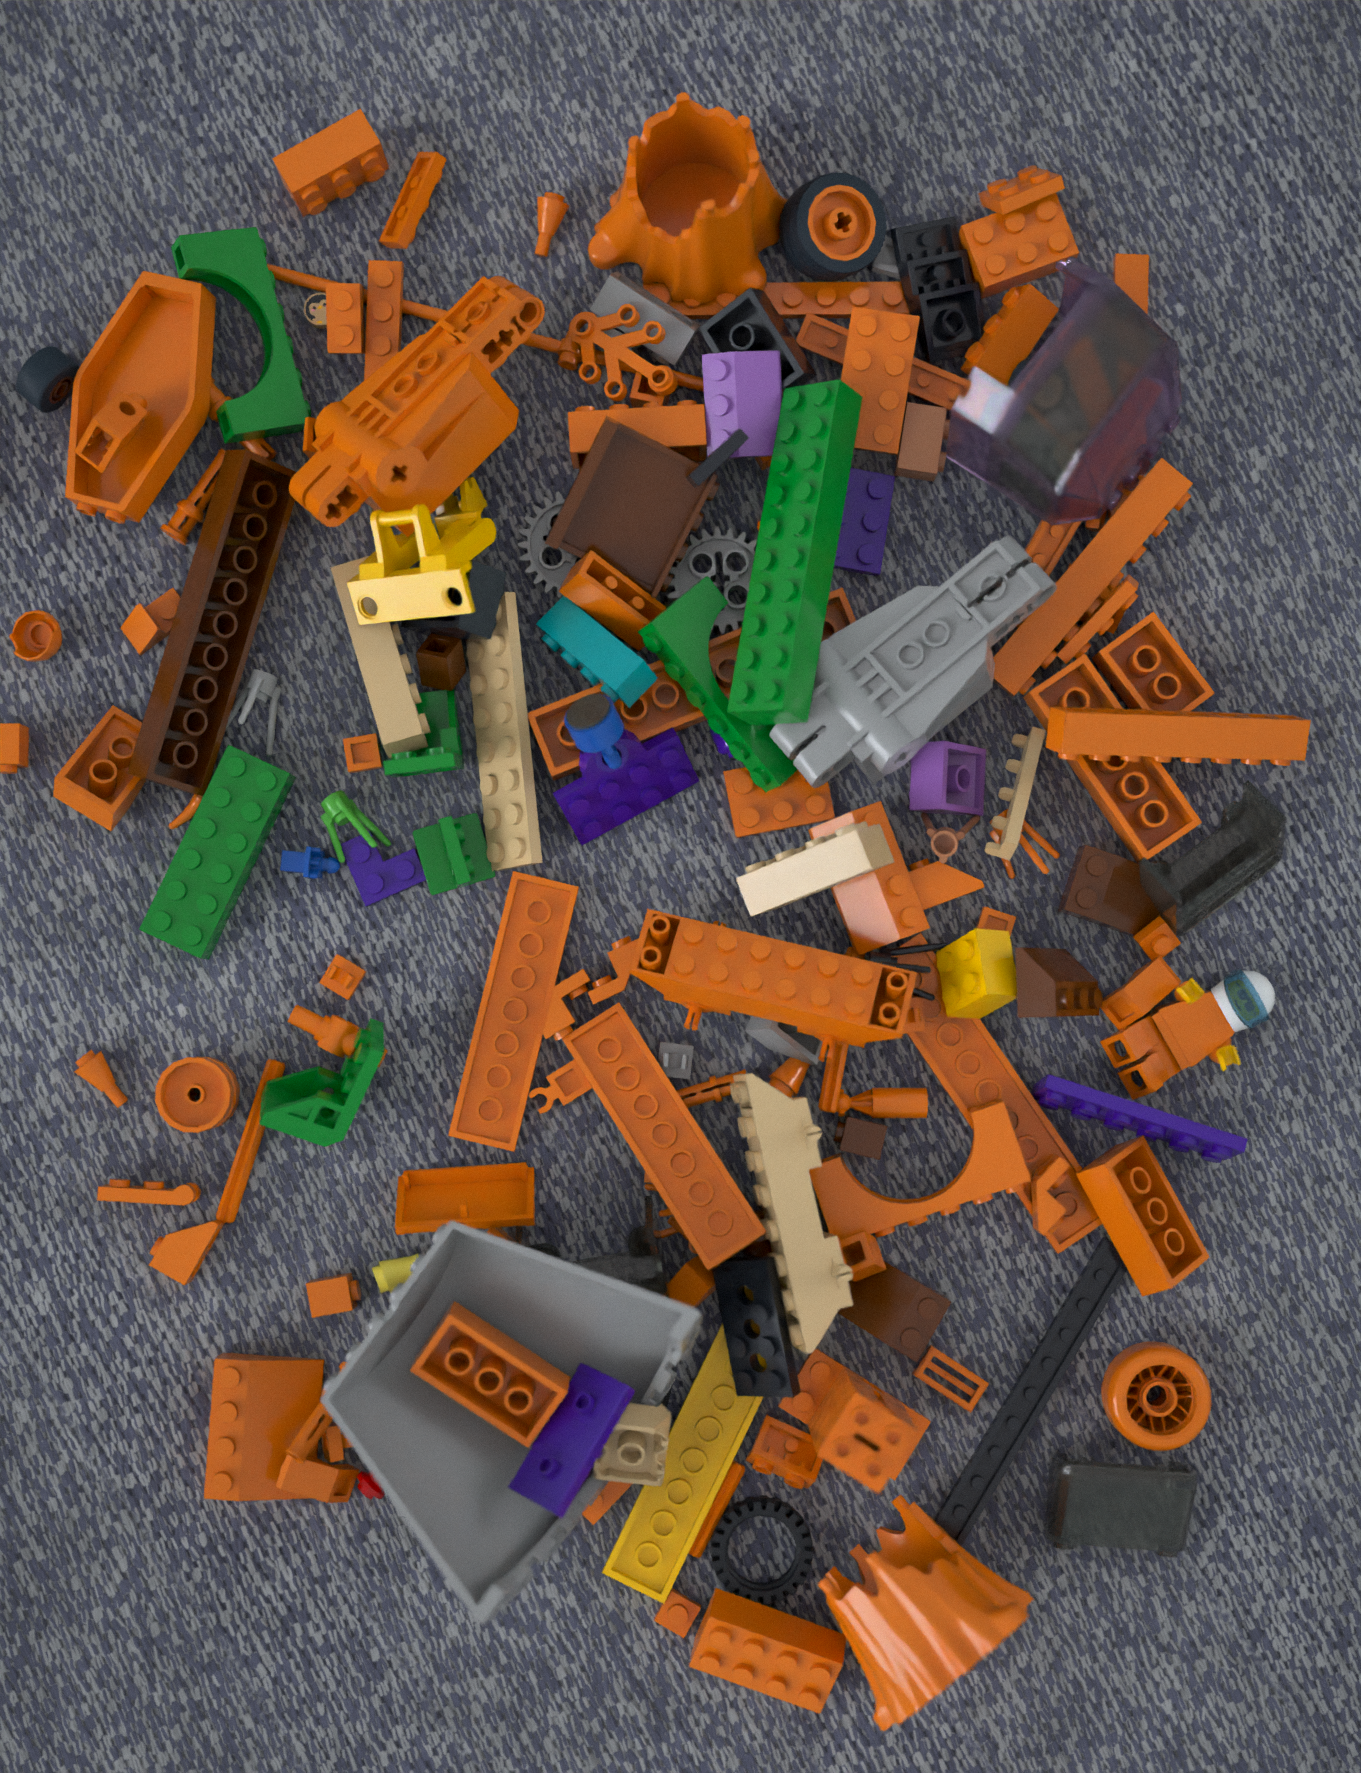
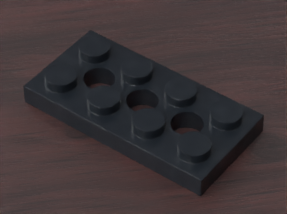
(742, 1341)

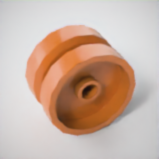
(176, 1094)

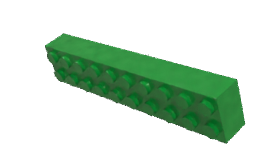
(795, 554)

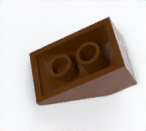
(1107, 892)
(896, 1310)

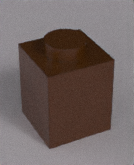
(441, 662)
(860, 1137)

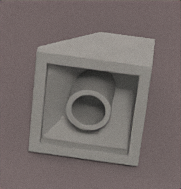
(785, 1039)

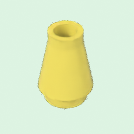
(393, 1272)

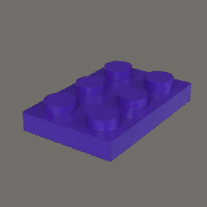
(864, 522)

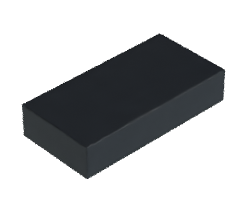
(717, 457)

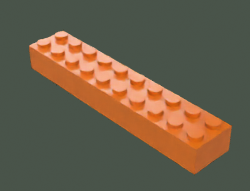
(663, 703)

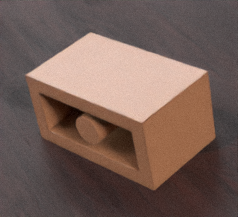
(921, 442)

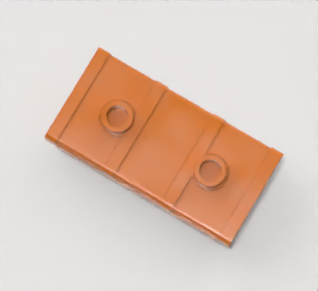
(466, 1194)

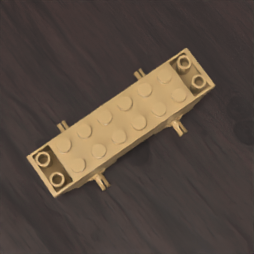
(806, 1258)

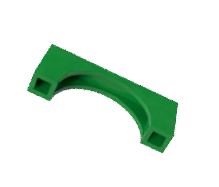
(238, 265)
(682, 644)

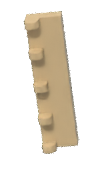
(1018, 795)

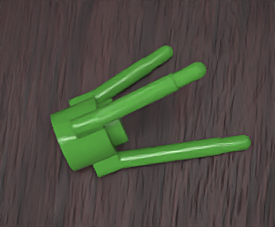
(342, 811)

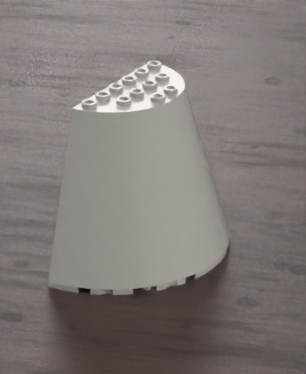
(450, 1465)

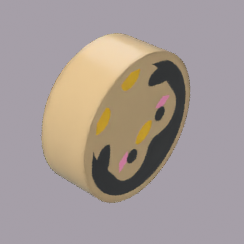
(316, 310)

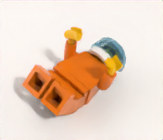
(1190, 1029)

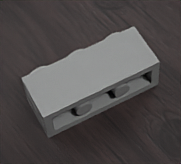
(678, 328)

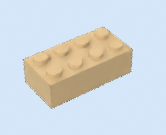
(814, 867)

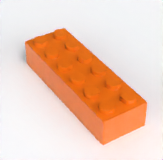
(1133, 796)

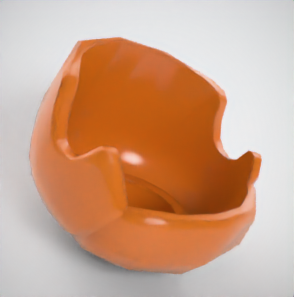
(36, 636)

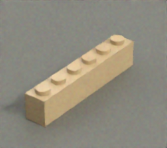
(383, 671)

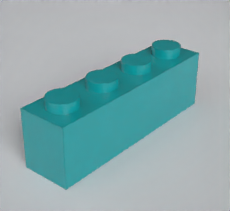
(596, 651)

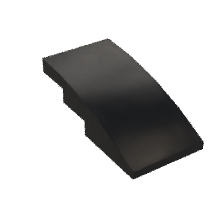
(939, 287)

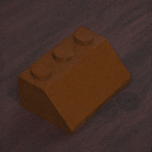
(1054, 985)

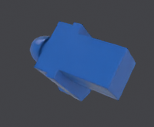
(310, 863)

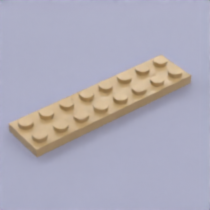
(504, 743)

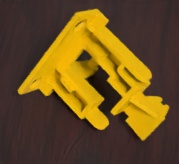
(443, 561)

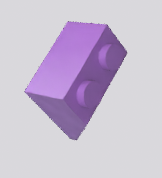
(948, 779)

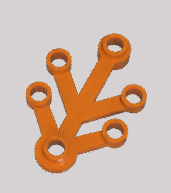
(617, 350)

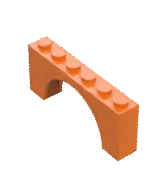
(991, 1167)

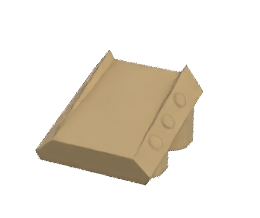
(636, 1447)

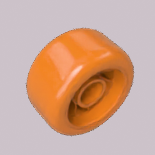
(1178, 1411)

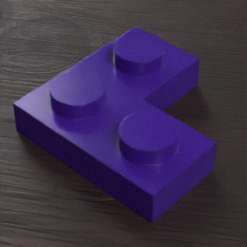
(381, 878)

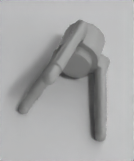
(259, 688)

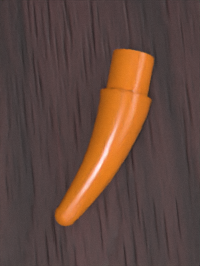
(187, 813)

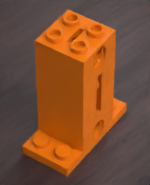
(854, 1421)

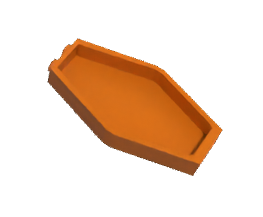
(164, 352)

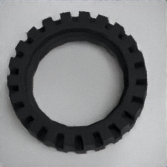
(788, 1581)

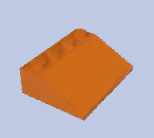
(254, 1418)

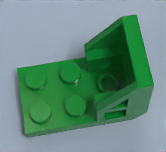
(443, 742)
(303, 1110)

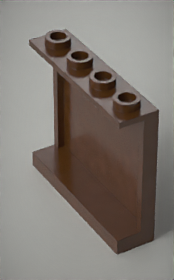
(632, 506)

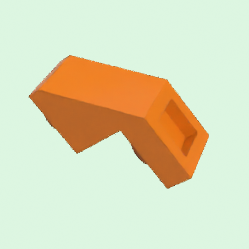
(621, 959)
(1140, 993)
(559, 1016)
(1045, 1209)
(318, 1479)

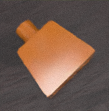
(118, 418)

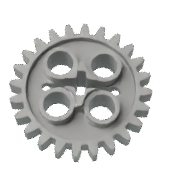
(535, 546)
(706, 548)

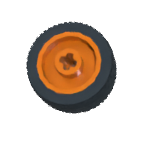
(832, 227)

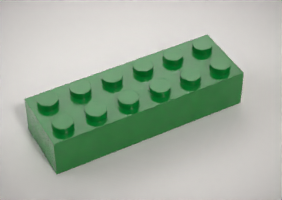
(217, 853)

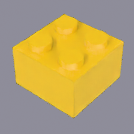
(977, 973)

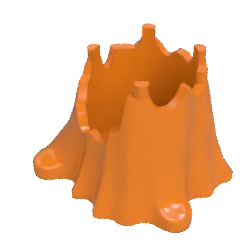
(692, 205)
(920, 1613)

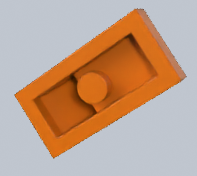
(151, 623)

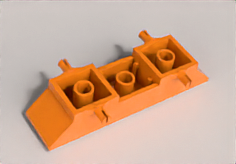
(772, 979)

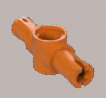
(331, 1032)

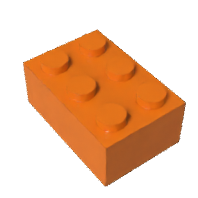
(332, 163)
(1017, 245)
(1152, 669)

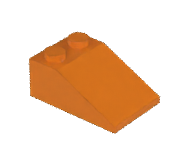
(97, 775)

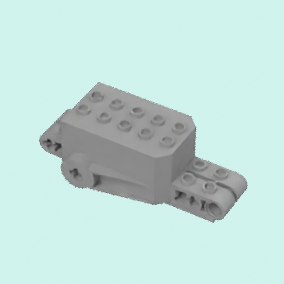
(911, 666)

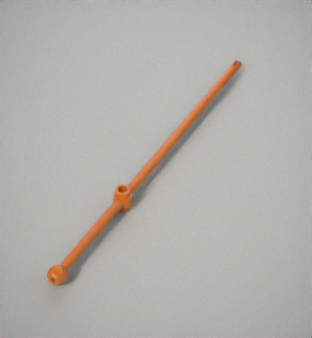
(566, 348)

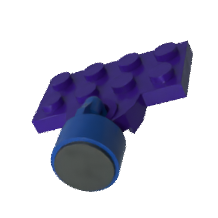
(617, 769)

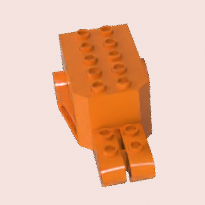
(423, 414)

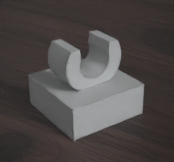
(676, 1059)

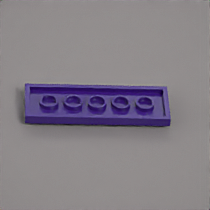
(1152, 1123)

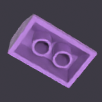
(742, 393)

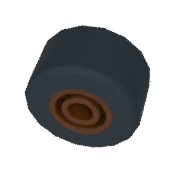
(47, 379)

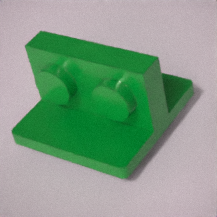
(453, 853)

